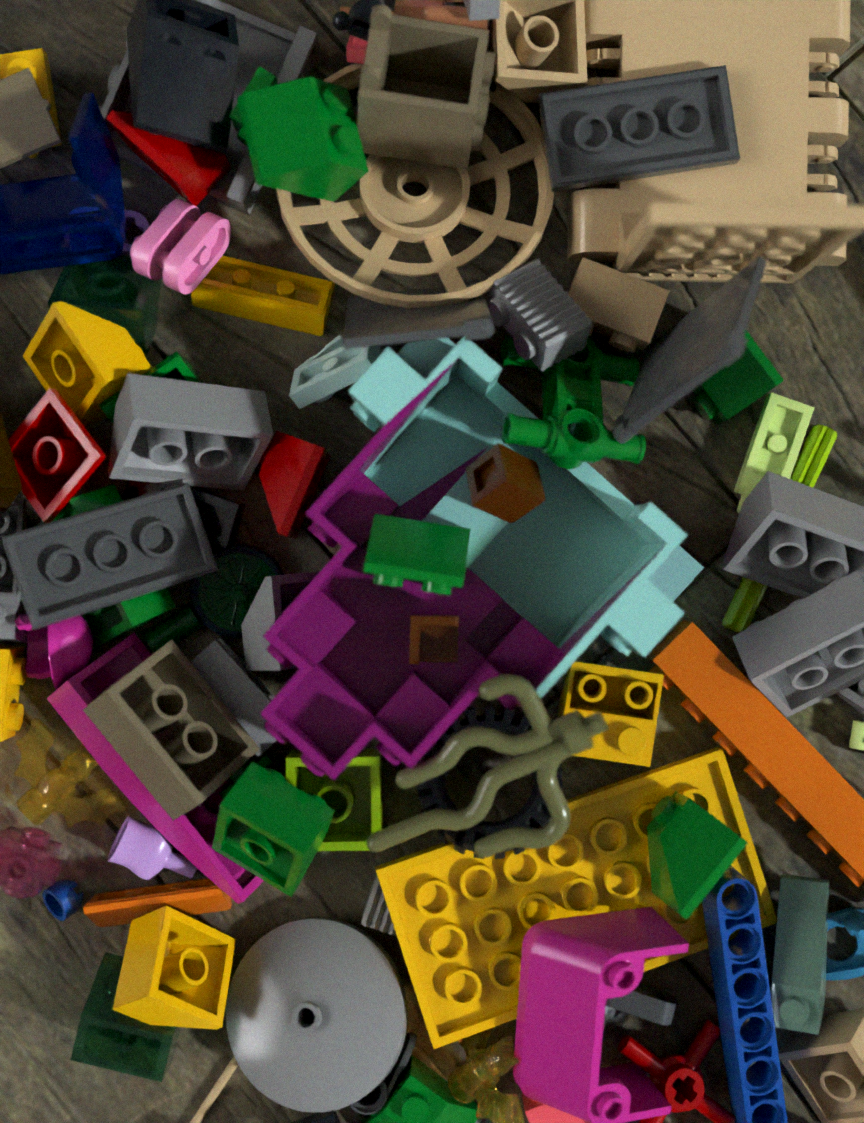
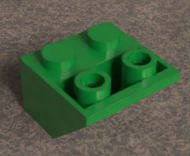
(417, 552)

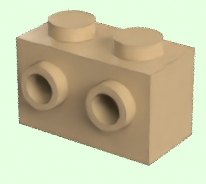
(618, 304)

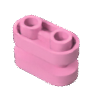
(181, 246)

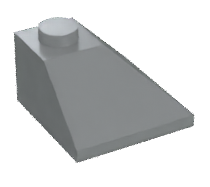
(268, 605)

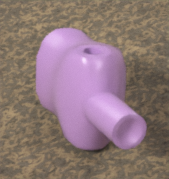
(147, 851)

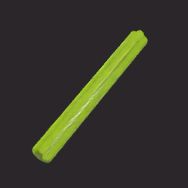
(806, 472)

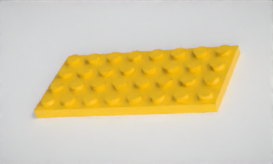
(468, 915)

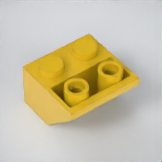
(627, 702)

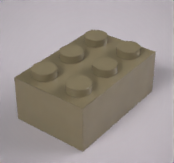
(172, 730)

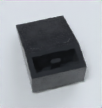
(183, 71)

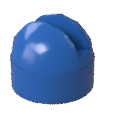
(62, 899)

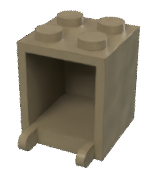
(423, 89)

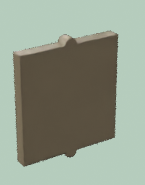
(24, 119)

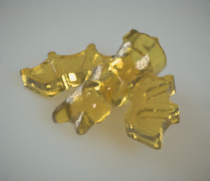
(55, 787)
(480, 1075)

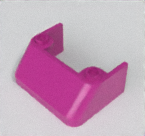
(562, 998)

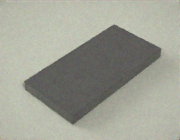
(638, 128)
(109, 555)

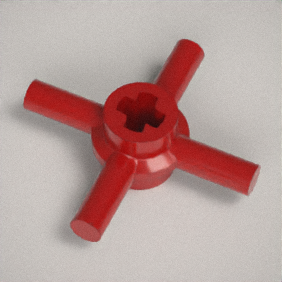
(667, 1069)

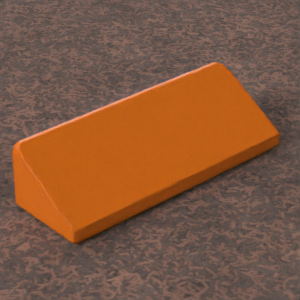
(187, 897)

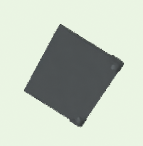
(382, 324)
(692, 351)

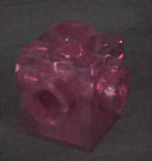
(27, 861)

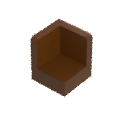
(505, 483)
(433, 638)

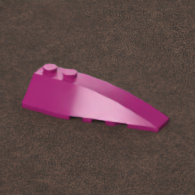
(191, 832)

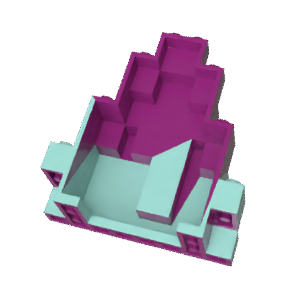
(529, 588)

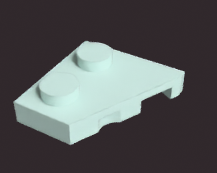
(330, 371)

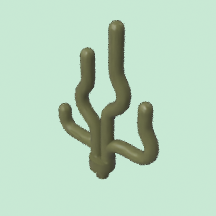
(542, 752)

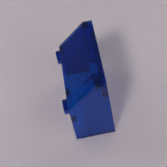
(71, 215)

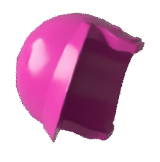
(57, 649)

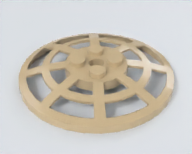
(431, 214)

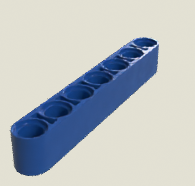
(749, 998)

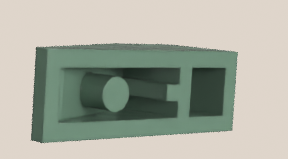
(800, 954)

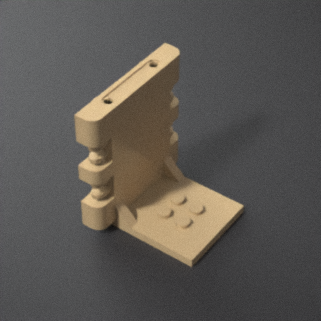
(766, 205)

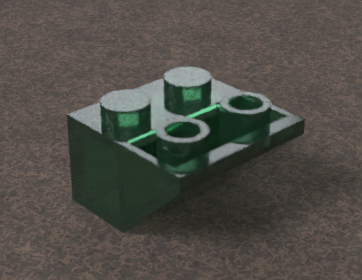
(116, 1040)

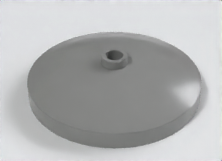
(355, 1005)

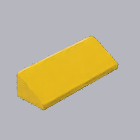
(266, 295)

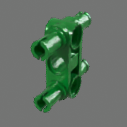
(573, 408)

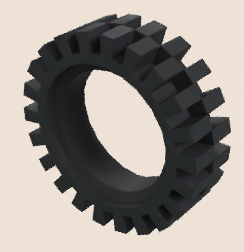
(435, 795)

